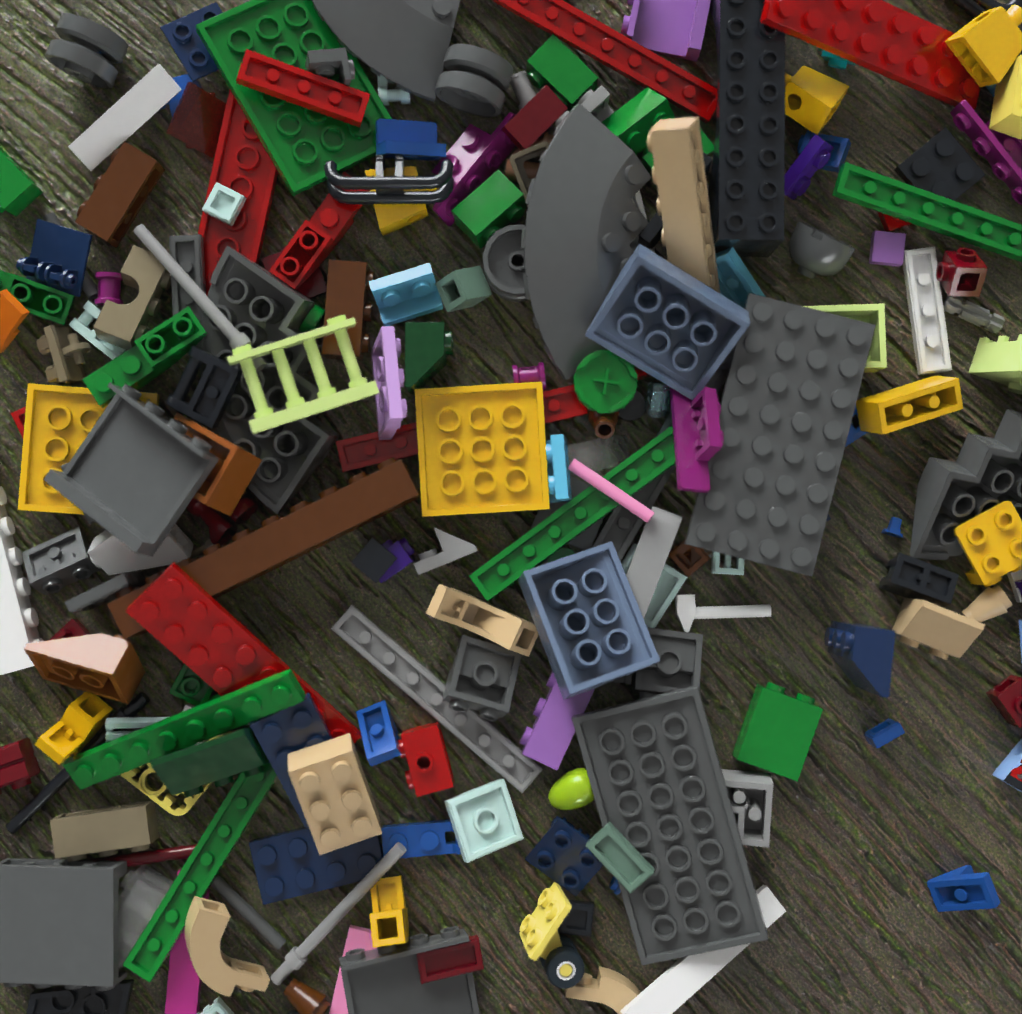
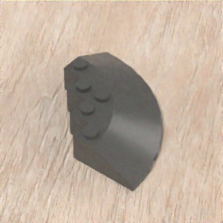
(395, 37)
(578, 232)
(266, 313)
(956, 491)

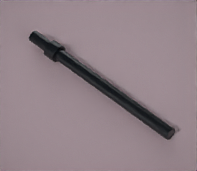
(63, 776)

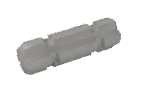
(973, 313)

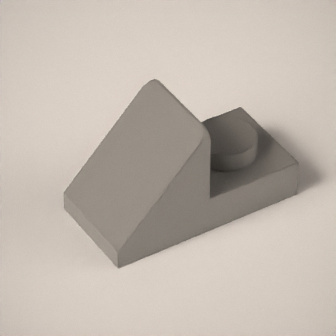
(452, 547)

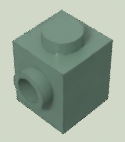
(463, 288)

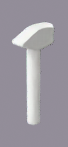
(687, 611)

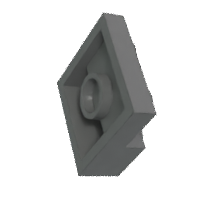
(678, 665)
(482, 678)

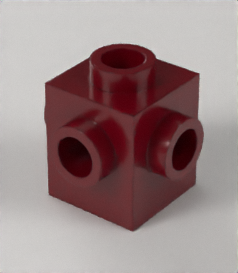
(961, 273)

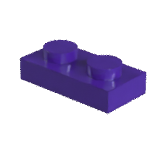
(810, 160)

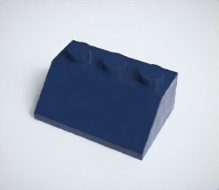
(863, 654)

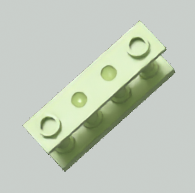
(327, 396)

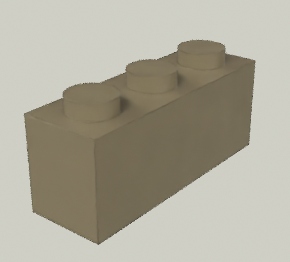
(104, 830)

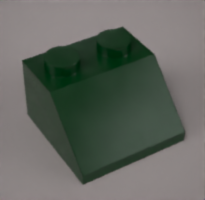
(425, 352)

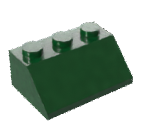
(211, 762)

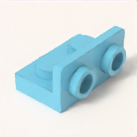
(406, 294)
(557, 466)

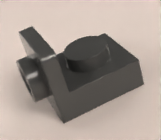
(331, 62)

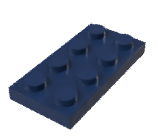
(289, 732)
(291, 865)

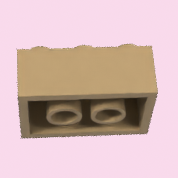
(334, 794)

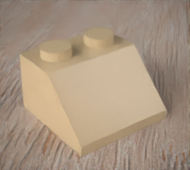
(936, 628)

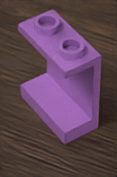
(668, 26)

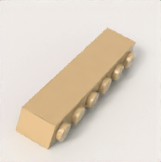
(683, 197)

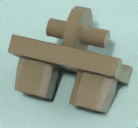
(66, 354)

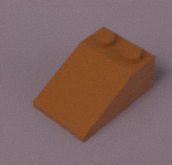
(230, 474)
(90, 664)

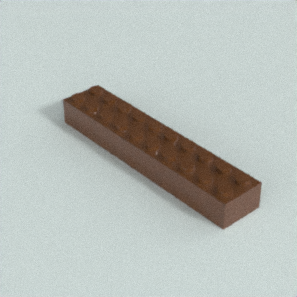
(286, 537)

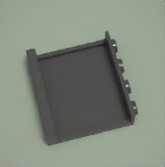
(135, 471)
(60, 923)
(389, 979)

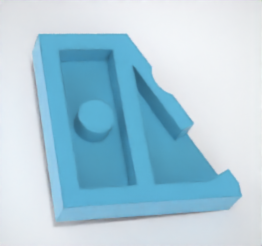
(734, 277)

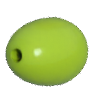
(571, 790)

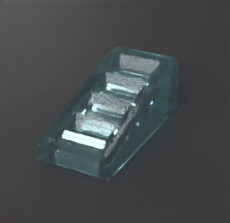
(658, 399)

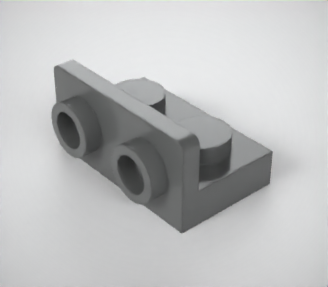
(59, 562)

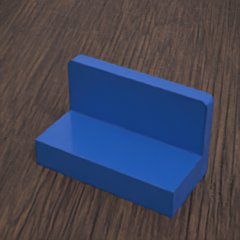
(409, 138)

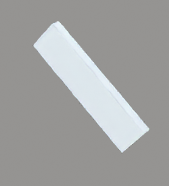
(125, 117)
(926, 311)

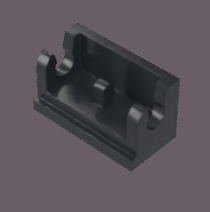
(919, 580)

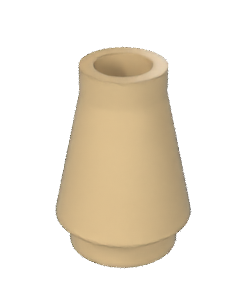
(988, 604)

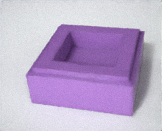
(887, 248)

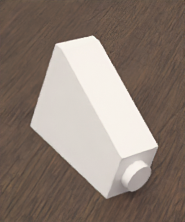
(117, 558)

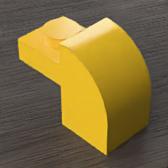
(75, 729)
(389, 916)

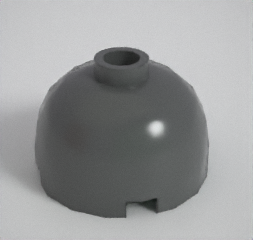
(817, 251)

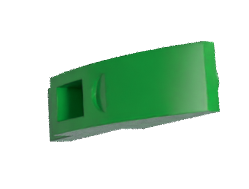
(38, 298)
(149, 357)

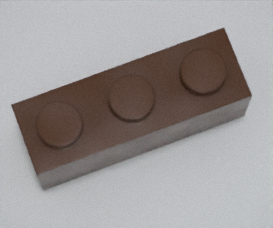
(119, 194)
(348, 295)

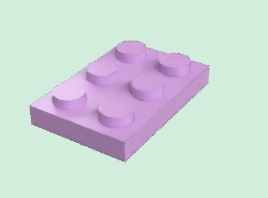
(389, 380)

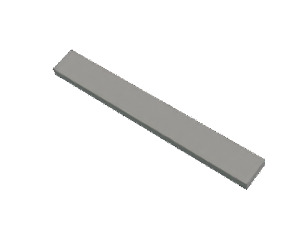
(428, 692)

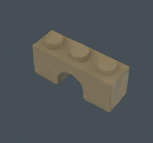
(127, 322)

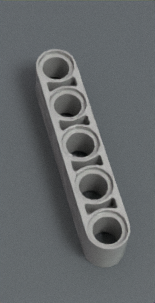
(652, 555)

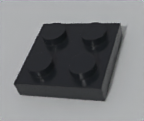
(941, 167)

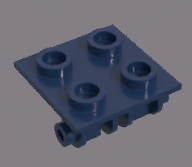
(187, 43)
(57, 257)
(564, 856)

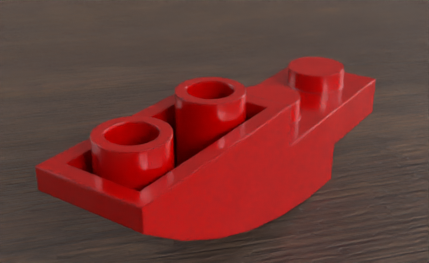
(314, 241)

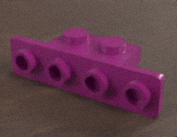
(999, 149)
(474, 159)
(695, 437)

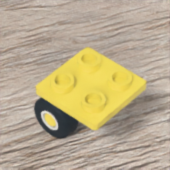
(541, 939)

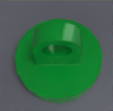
(605, 382)

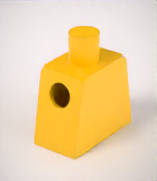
(989, 44)
(812, 98)
(396, 216)

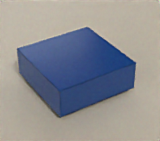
(883, 733)

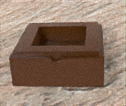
(689, 557)

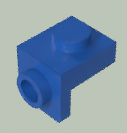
(838, 154)

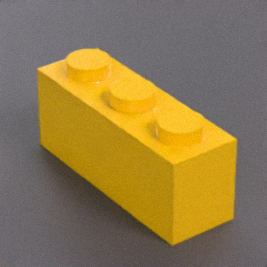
(909, 404)

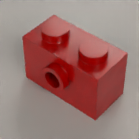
(426, 758)

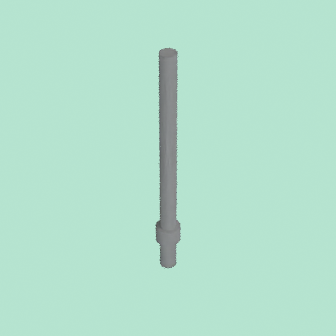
(234, 336)
(298, 955)

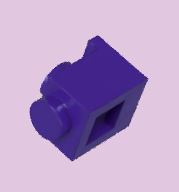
(403, 551)

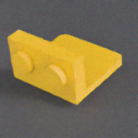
(992, 543)

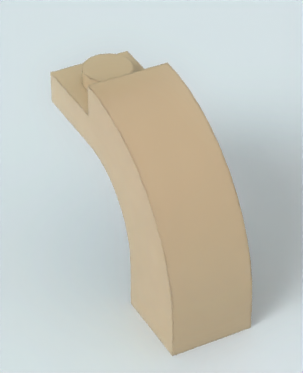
(483, 619)
(203, 936)
(609, 989)

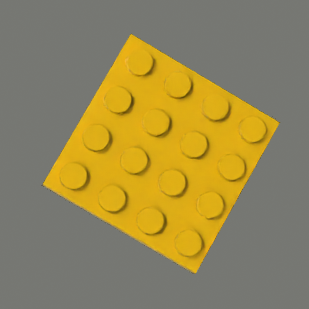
(53, 432)
(482, 449)

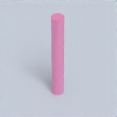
(611, 490)

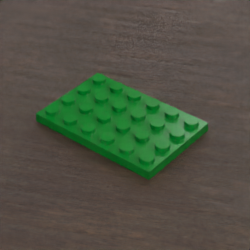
(292, 135)

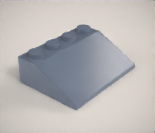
(668, 323)
(587, 619)

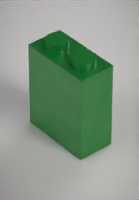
(777, 731)

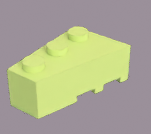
(999, 361)

